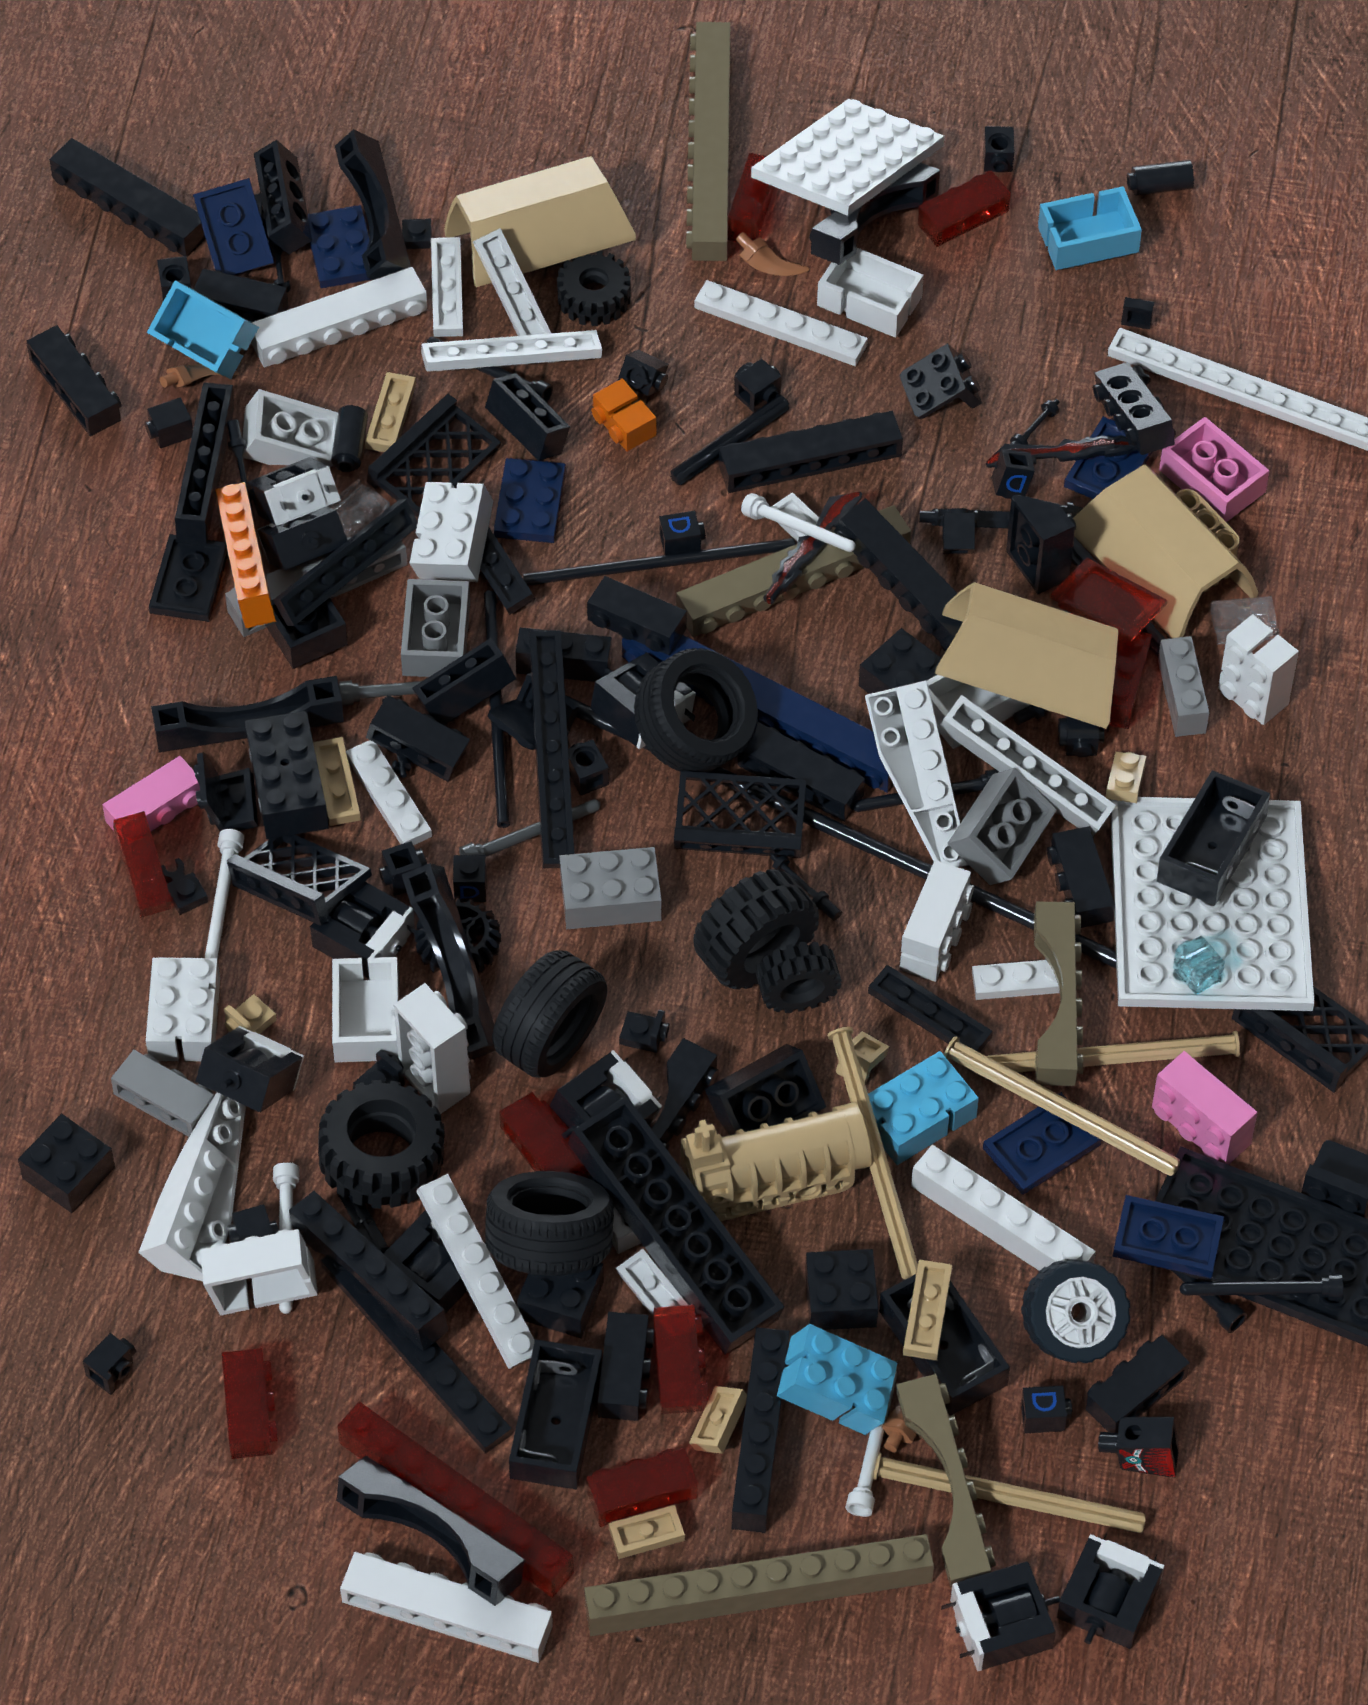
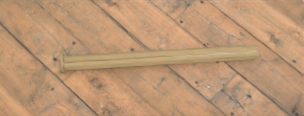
(1134, 1052)
(1062, 1107)
(879, 1166)
(1014, 1495)

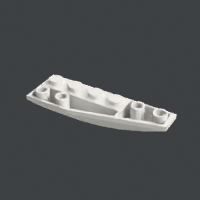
(916, 763)
(198, 1192)

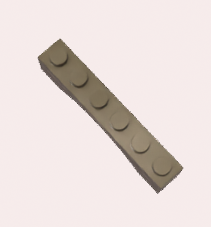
(1055, 939)
(925, 1413)

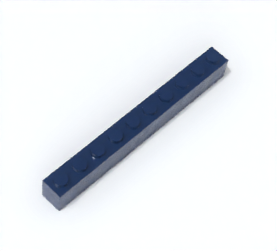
(797, 718)

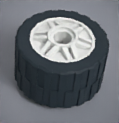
(1101, 1316)

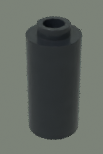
(1161, 177)
(349, 438)

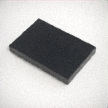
(188, 579)

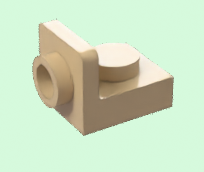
(251, 1015)
(869, 1053)

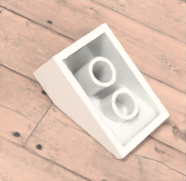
(287, 430)

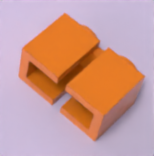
(625, 421)

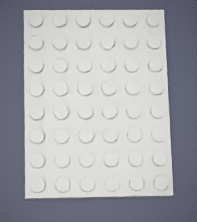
(1254, 926)

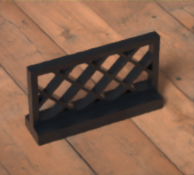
(418, 437)
(739, 841)
(285, 889)
(1295, 1046)

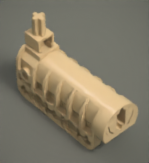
(777, 1162)

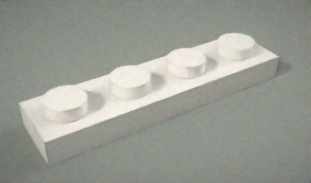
(510, 284)
(447, 287)
(388, 793)

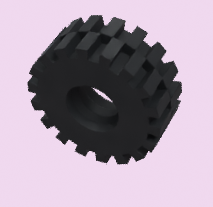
(594, 304)
(798, 977)

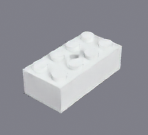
(432, 1047)

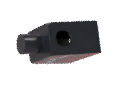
(1144, 1445)

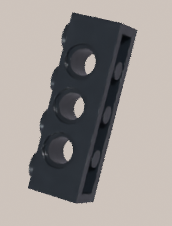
(282, 197)
(1133, 408)

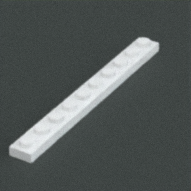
(1240, 388)

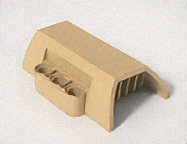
(543, 216)
(1162, 543)
(1032, 653)

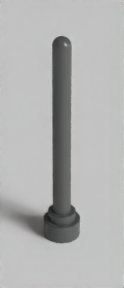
(352, 692)
(523, 834)

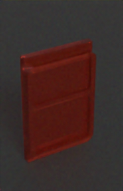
(1108, 599)

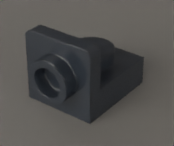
(644, 1031)
(386, 1069)

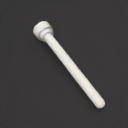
(758, 508)
(230, 843)
(285, 1177)
(861, 1499)

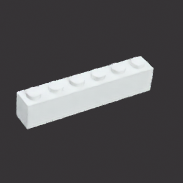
(339, 317)
(1007, 750)
(994, 1212)
(445, 1606)

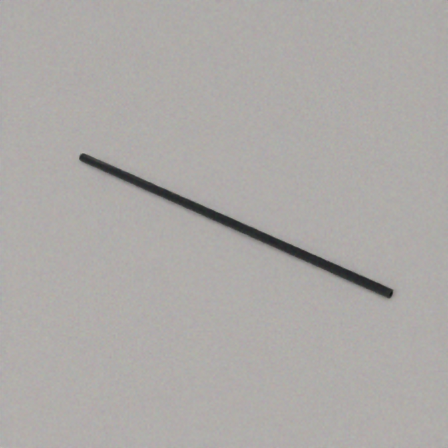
(881, 850)

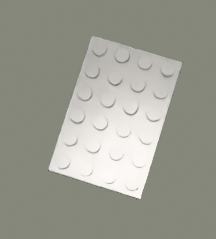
(848, 156)

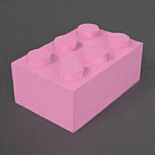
(1214, 468)
(1203, 1109)

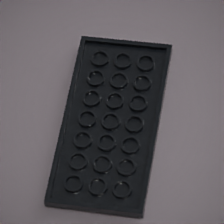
(1278, 1237)

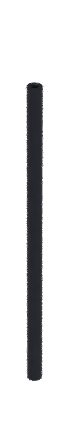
(657, 561)
(498, 740)

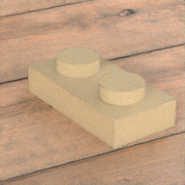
(1126, 777)
(718, 1419)
(646, 1531)

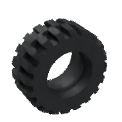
(752, 923)
(380, 1109)

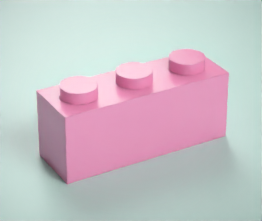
(159, 795)

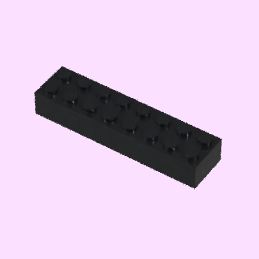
(675, 1224)

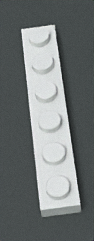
(781, 323)
(511, 350)
(477, 1270)

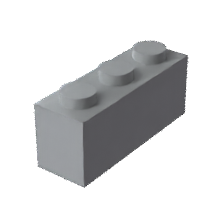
(1183, 686)
(161, 1092)

